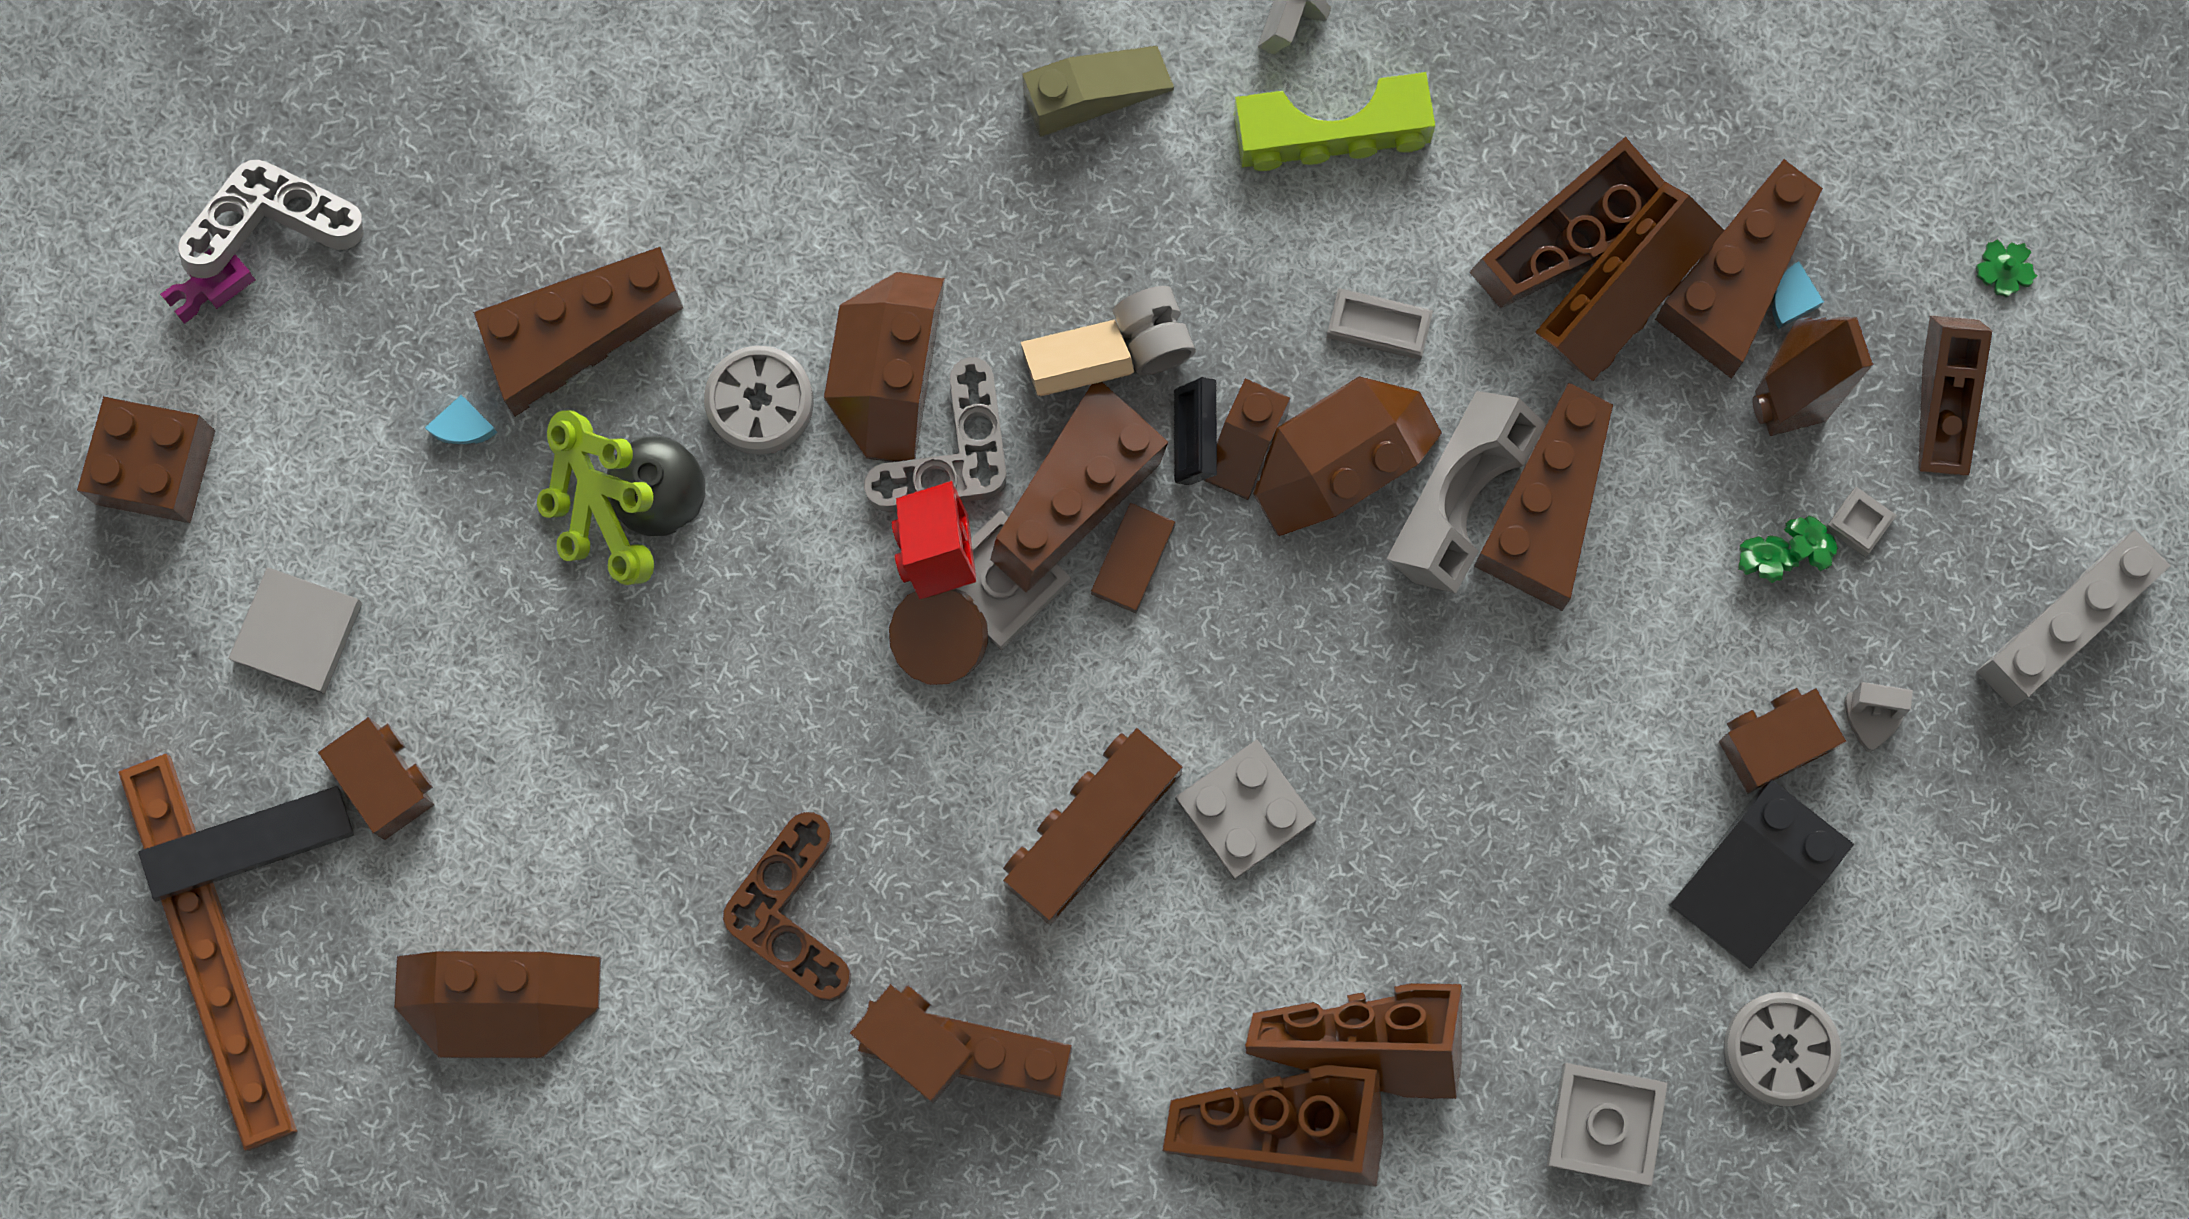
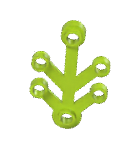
(571, 439)

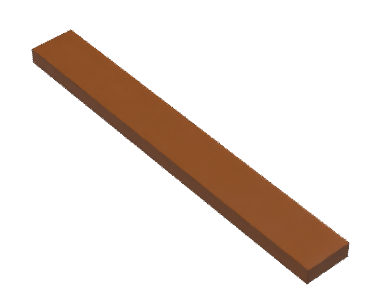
(212, 966)

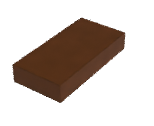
(1133, 558)

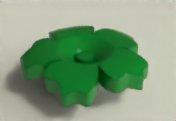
(2006, 267)
(1811, 541)
(1766, 556)

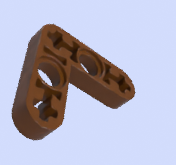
(773, 923)

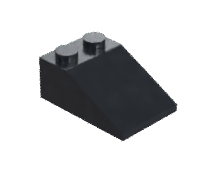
(1761, 873)

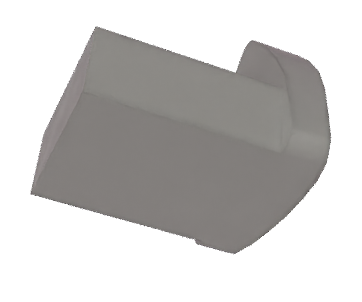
(1284, 21)
(1876, 712)

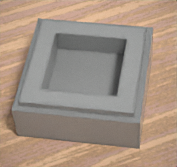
(1860, 521)

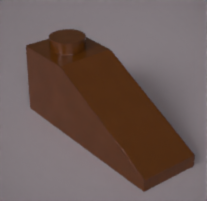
(1952, 393)

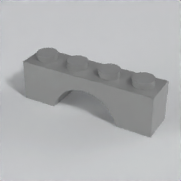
(1489, 440)
(2073, 618)

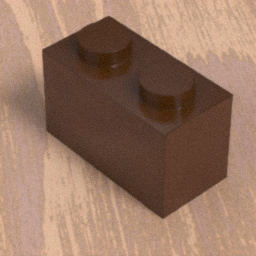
(1782, 739)
(377, 777)
(913, 1042)

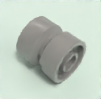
(1152, 325)

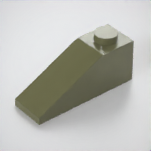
(1093, 86)

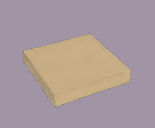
(1077, 358)

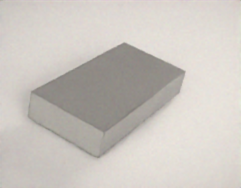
(1379, 323)

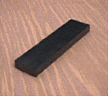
(245, 843)

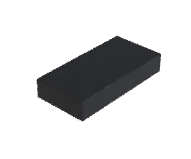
(1195, 431)

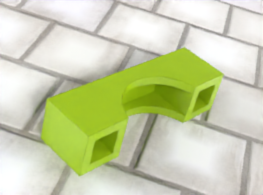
(1276, 132)

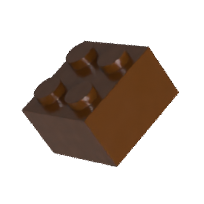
(146, 459)

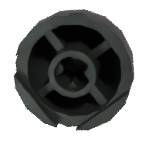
(675, 485)

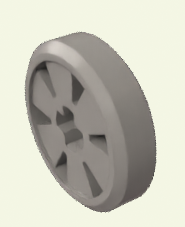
(745, 374)
(1750, 1050)

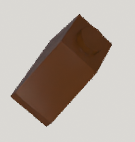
(1247, 437)

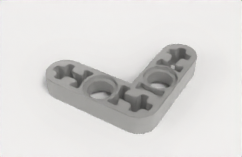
(257, 203)
(957, 466)

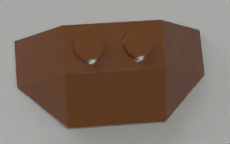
(885, 364)
(1342, 452)
(496, 1000)

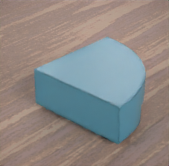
(1794, 296)
(461, 424)

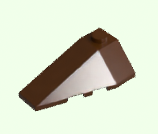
(1811, 373)
(1405, 1037)
(1297, 1125)

